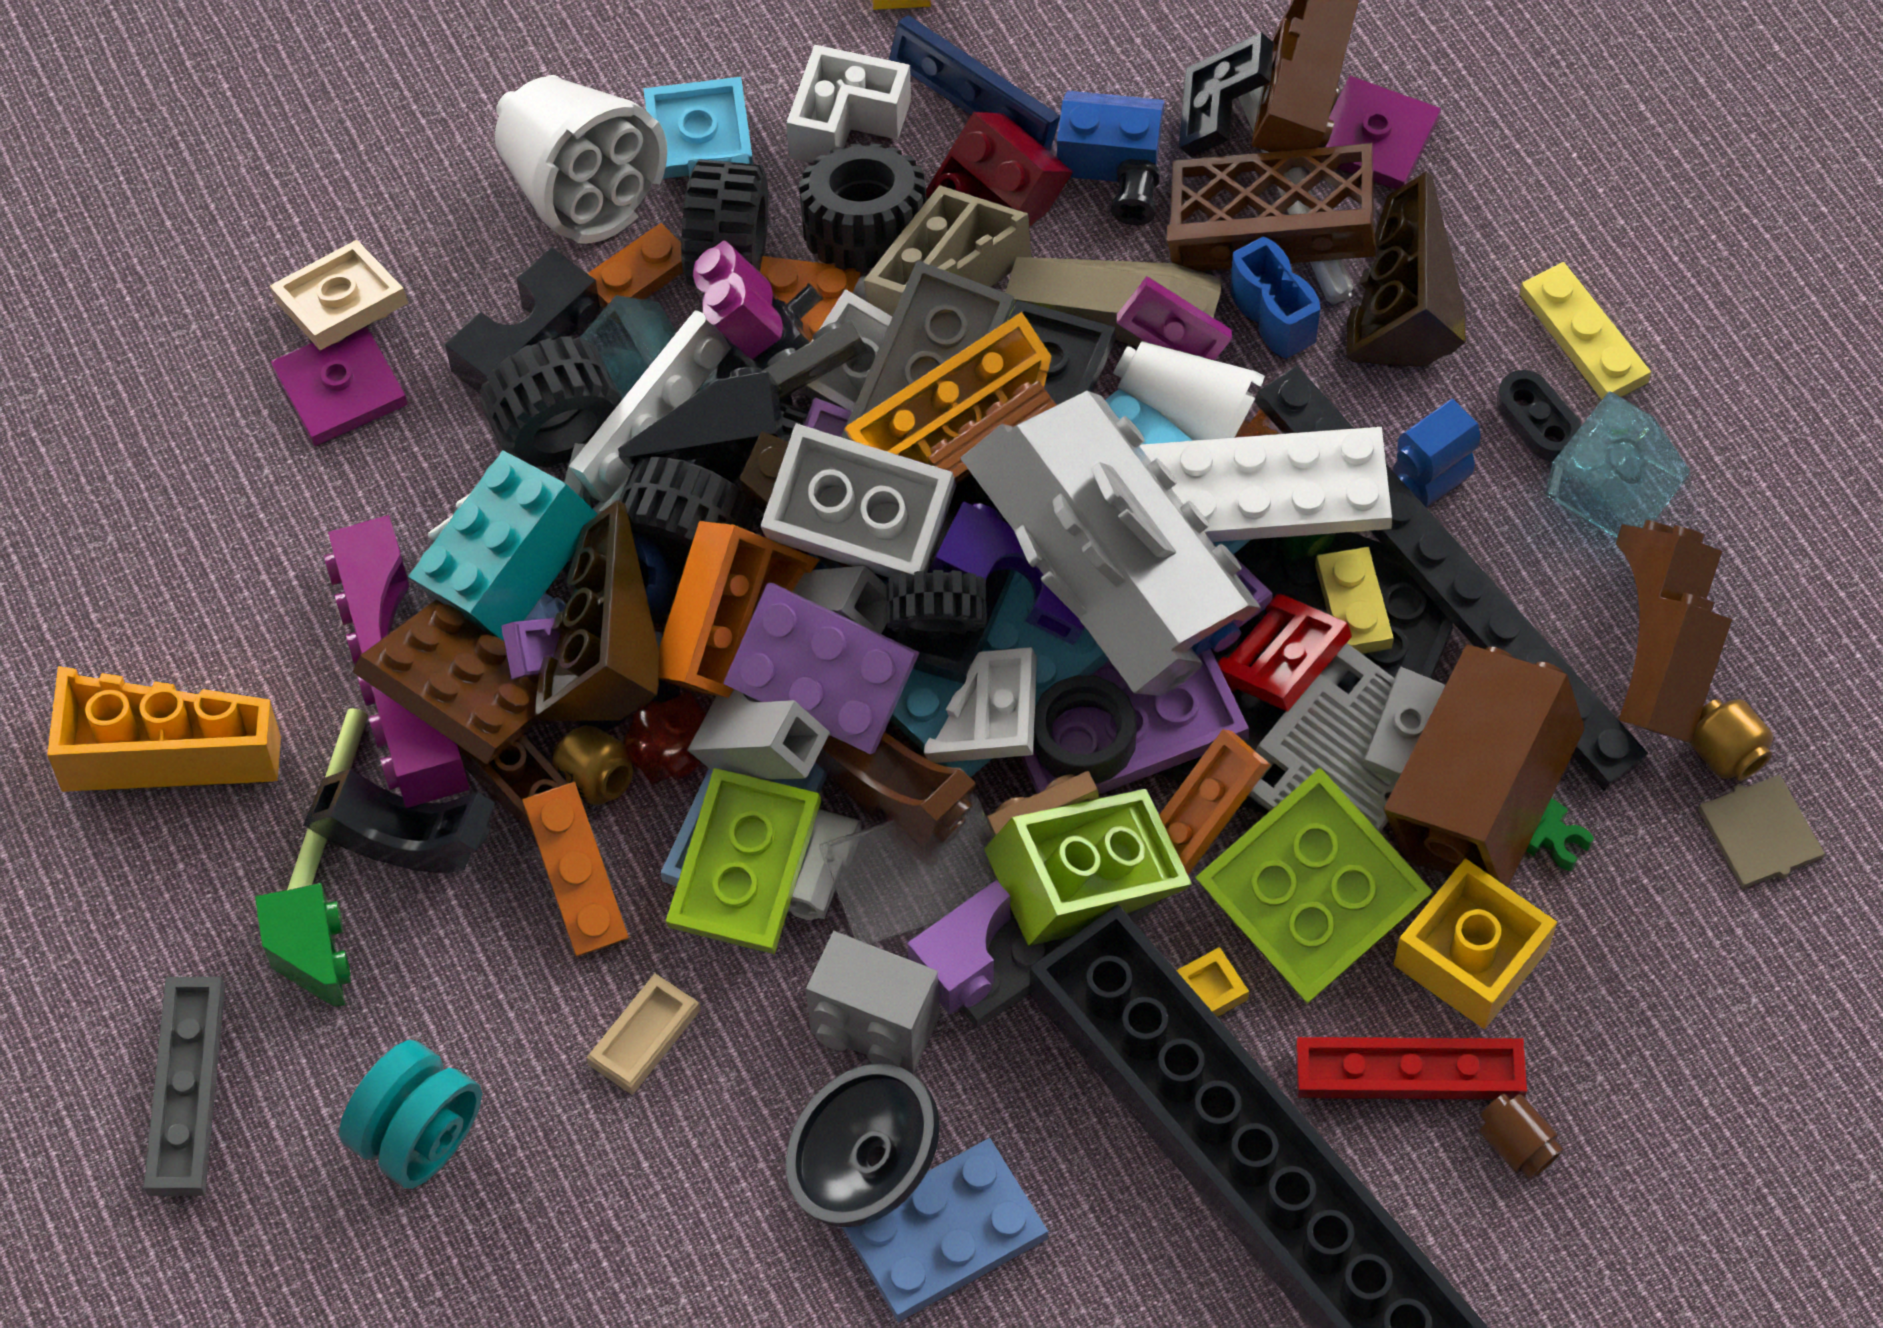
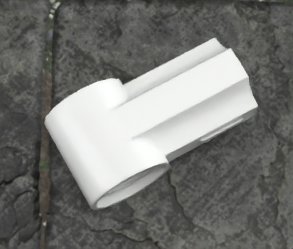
(815, 883)

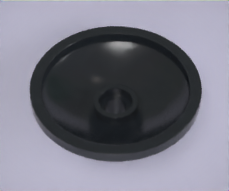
(862, 1145)

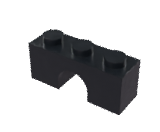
(558, 301)

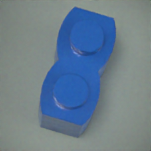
(1274, 297)
(1437, 452)

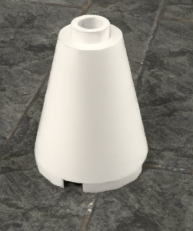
(1191, 391)

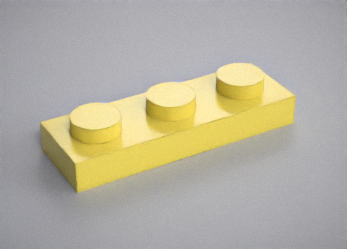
(1584, 332)

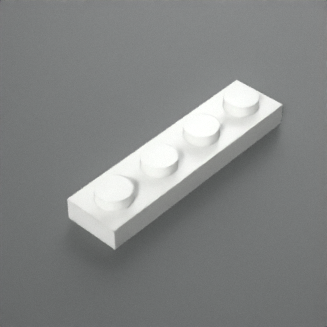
(663, 387)

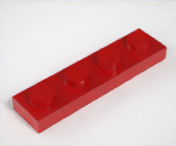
(1410, 1068)

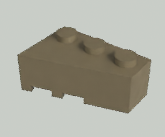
(955, 235)

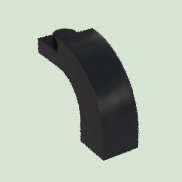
(380, 826)

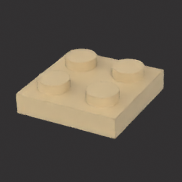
(338, 294)

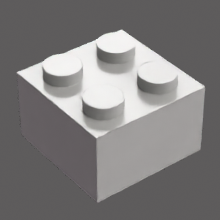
(872, 1002)

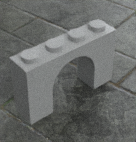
(781, 736)

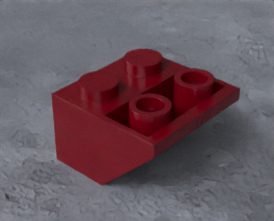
(1003, 166)

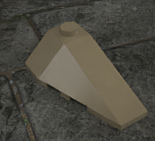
(1102, 287)

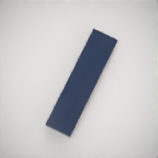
(968, 81)

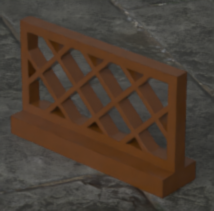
(1302, 237)

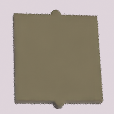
(1761, 831)

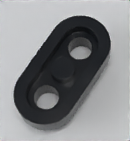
(1542, 418)

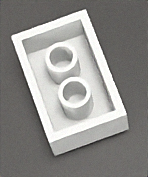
(857, 504)

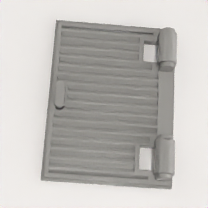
(1332, 733)

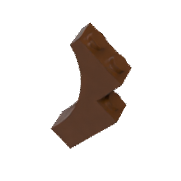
(1677, 628)
(912, 790)

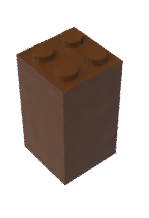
(1485, 764)

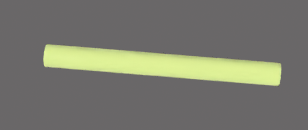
(341, 760)

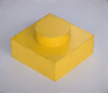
(1215, 982)

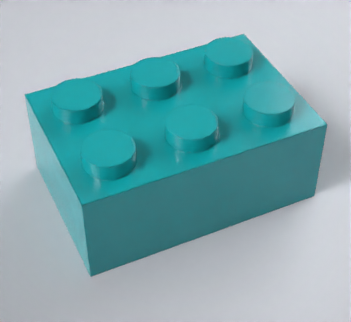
(504, 544)

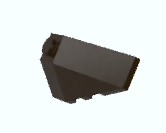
(1412, 291)
(607, 635)

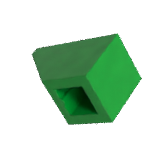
(300, 940)

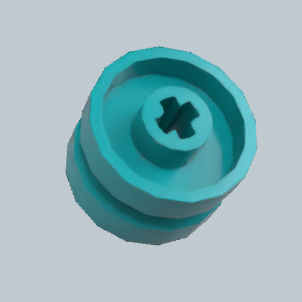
(410, 1113)

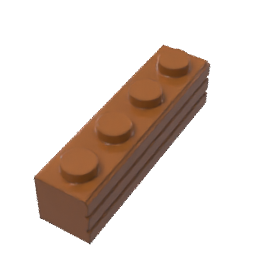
(1027, 402)

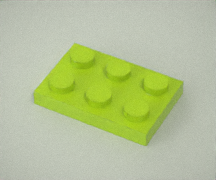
(743, 860)

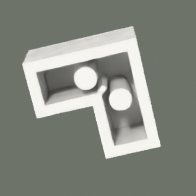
(844, 94)

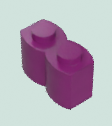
(737, 299)

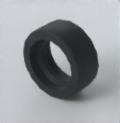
(1085, 692)

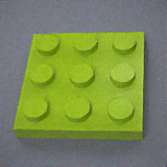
(1313, 885)

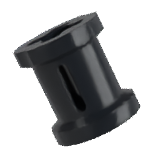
(1135, 193)

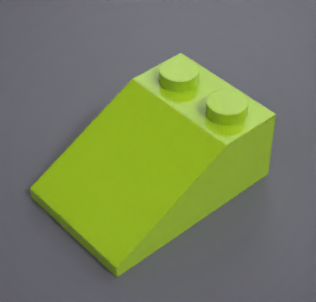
(1082, 861)

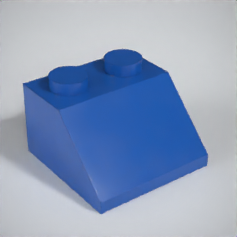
(1105, 130)

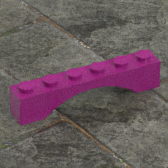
(374, 583)

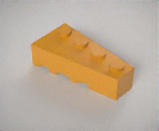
(155, 736)

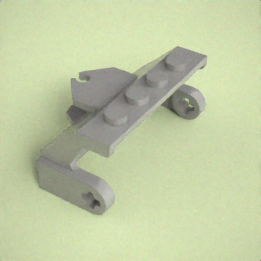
(1112, 538)

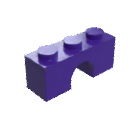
(984, 544)

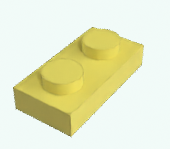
(1355, 597)

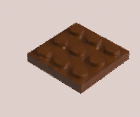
(453, 680)

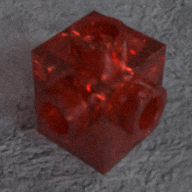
(662, 736)

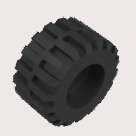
(859, 203)
(724, 205)
(549, 400)
(672, 496)

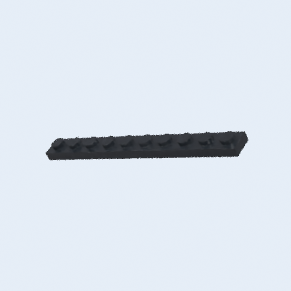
(1458, 582)

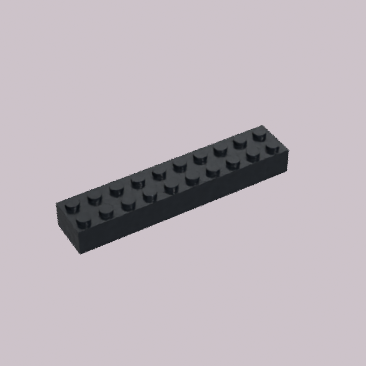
(1238, 1136)

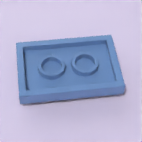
(949, 1231)

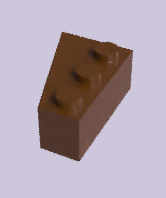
(1304, 75)

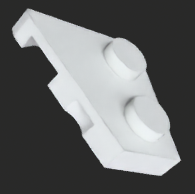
(991, 711)

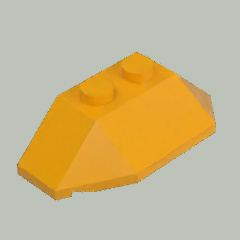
(955, 392)

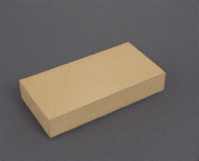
(643, 1033)

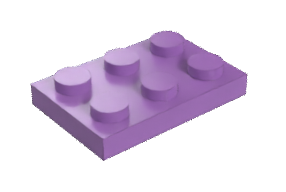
(824, 663)

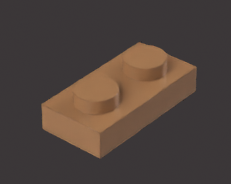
(1058, 793)

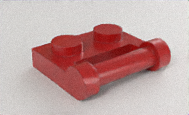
(1292, 659)

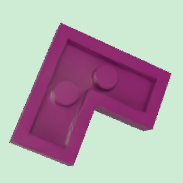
(1172, 322)

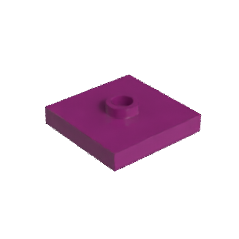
(1388, 120)
(339, 385)

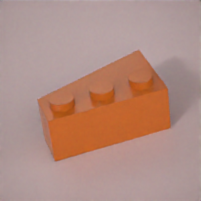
(717, 601)

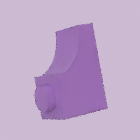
(960, 945)

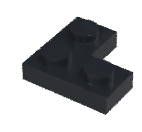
(1214, 85)

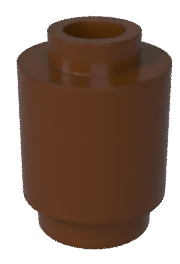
(1520, 1135)

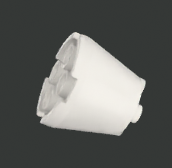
(580, 155)

